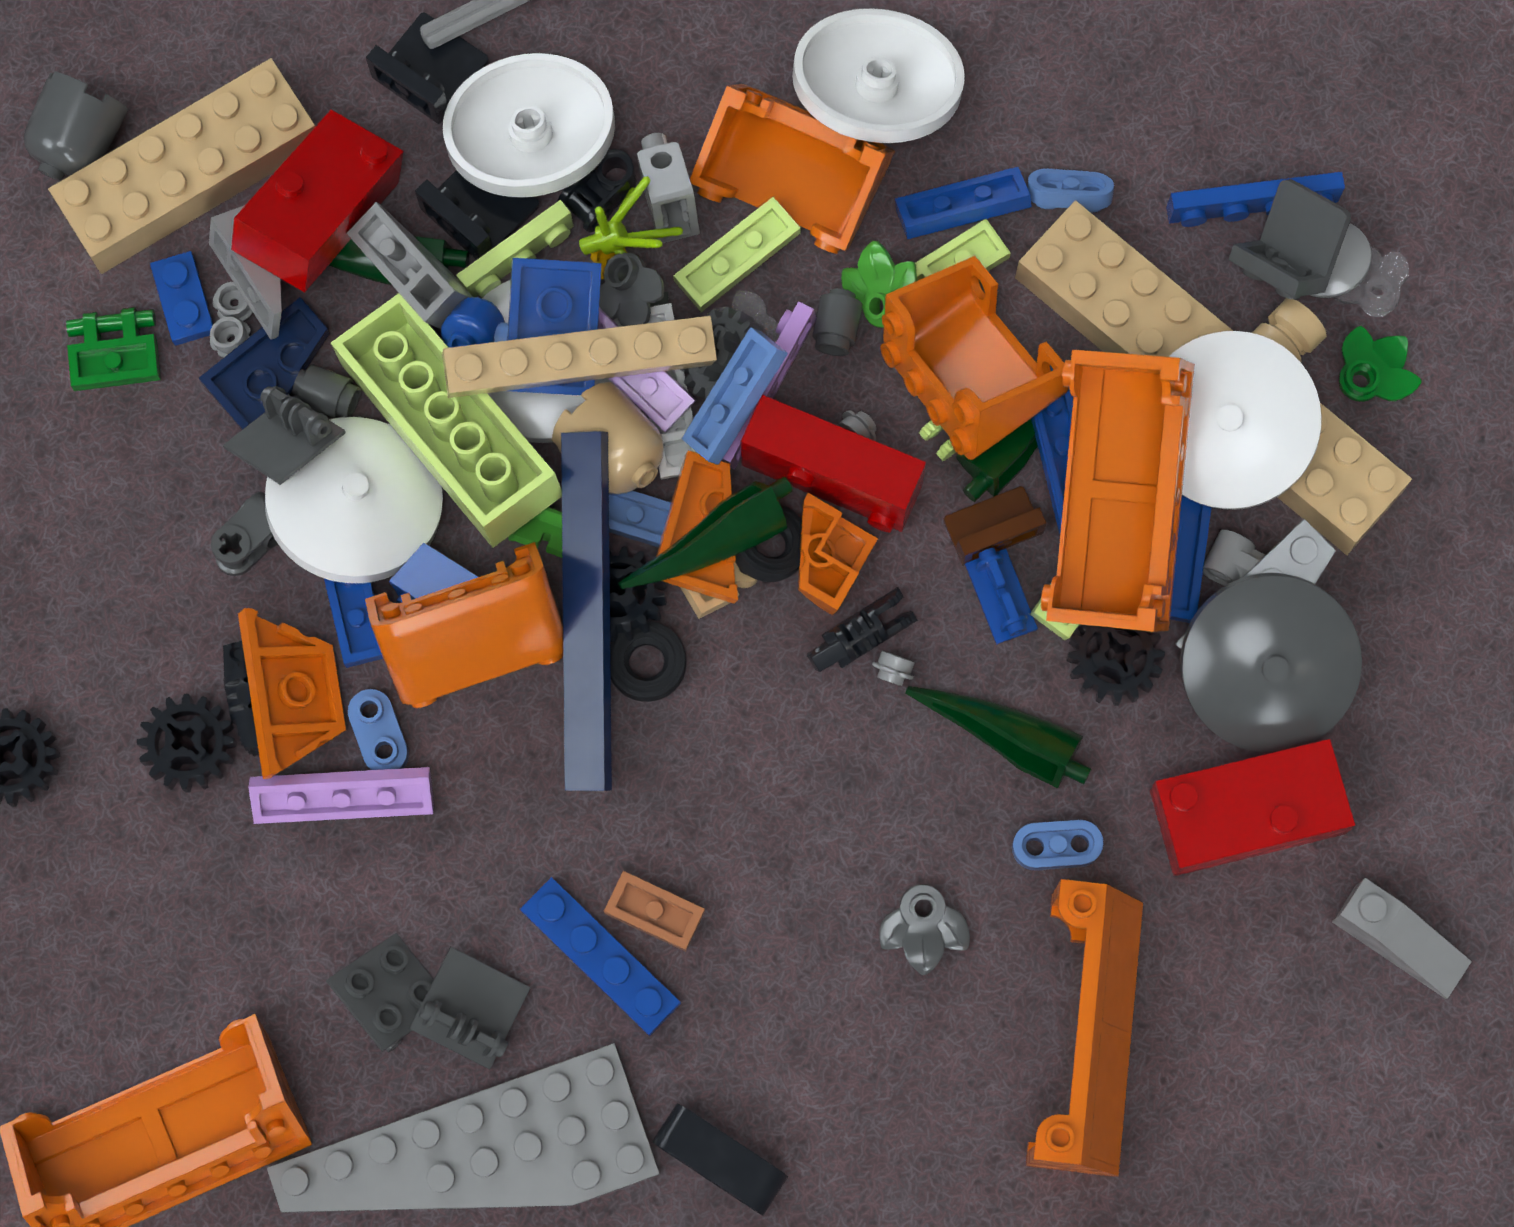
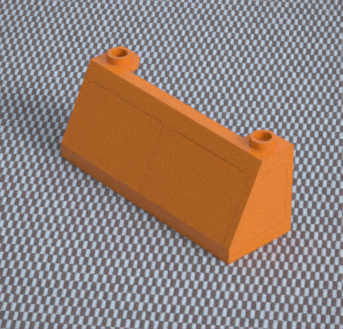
(1121, 490)
(1092, 1132)
(158, 1138)

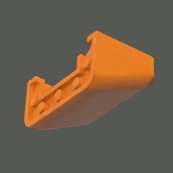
(780, 151)
(469, 630)

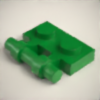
(114, 360)

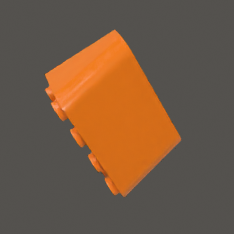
(965, 359)

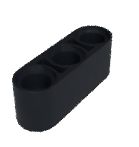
(720, 1159)

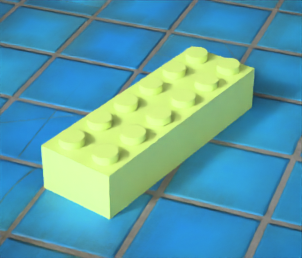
(459, 439)

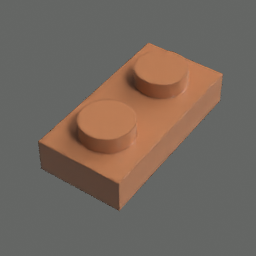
(654, 911)

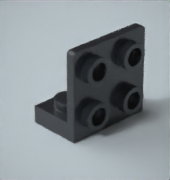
(422, 74)
(473, 215)

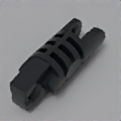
(860, 633)
(238, 696)

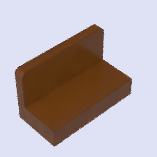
(994, 524)

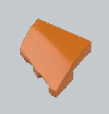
(829, 554)

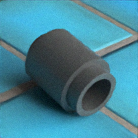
(837, 322)
(327, 392)

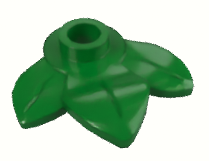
(1380, 364)

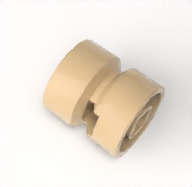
(1293, 328)

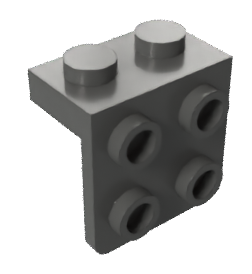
(1296, 243)

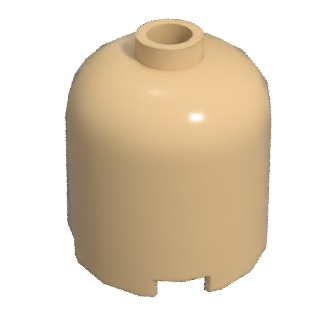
(633, 440)

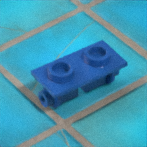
(1000, 595)

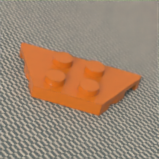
(290, 691)

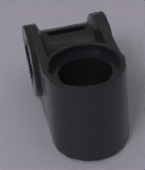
(597, 191)

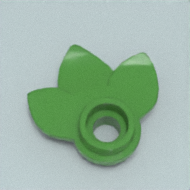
(876, 278)

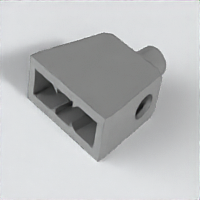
(670, 188)

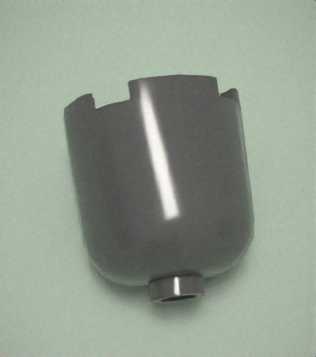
(70, 126)

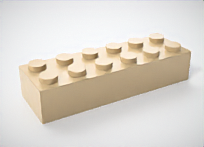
(183, 166)

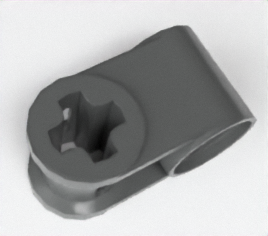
(244, 530)

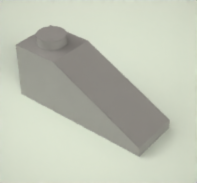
(408, 265)
(255, 284)
(1401, 937)

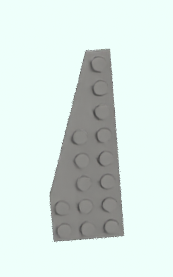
(517, 1144)

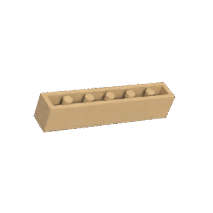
(578, 356)

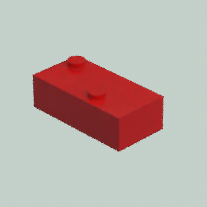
(314, 199)
(833, 463)
(1252, 807)

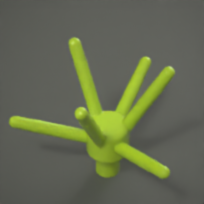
(613, 235)

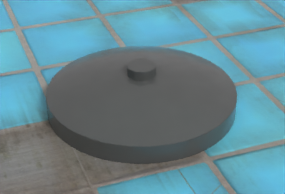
(1270, 662)

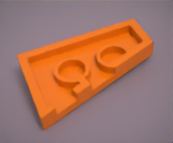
(696, 494)

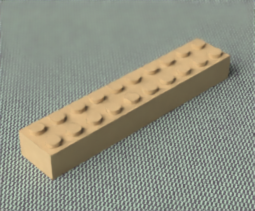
(1137, 309)

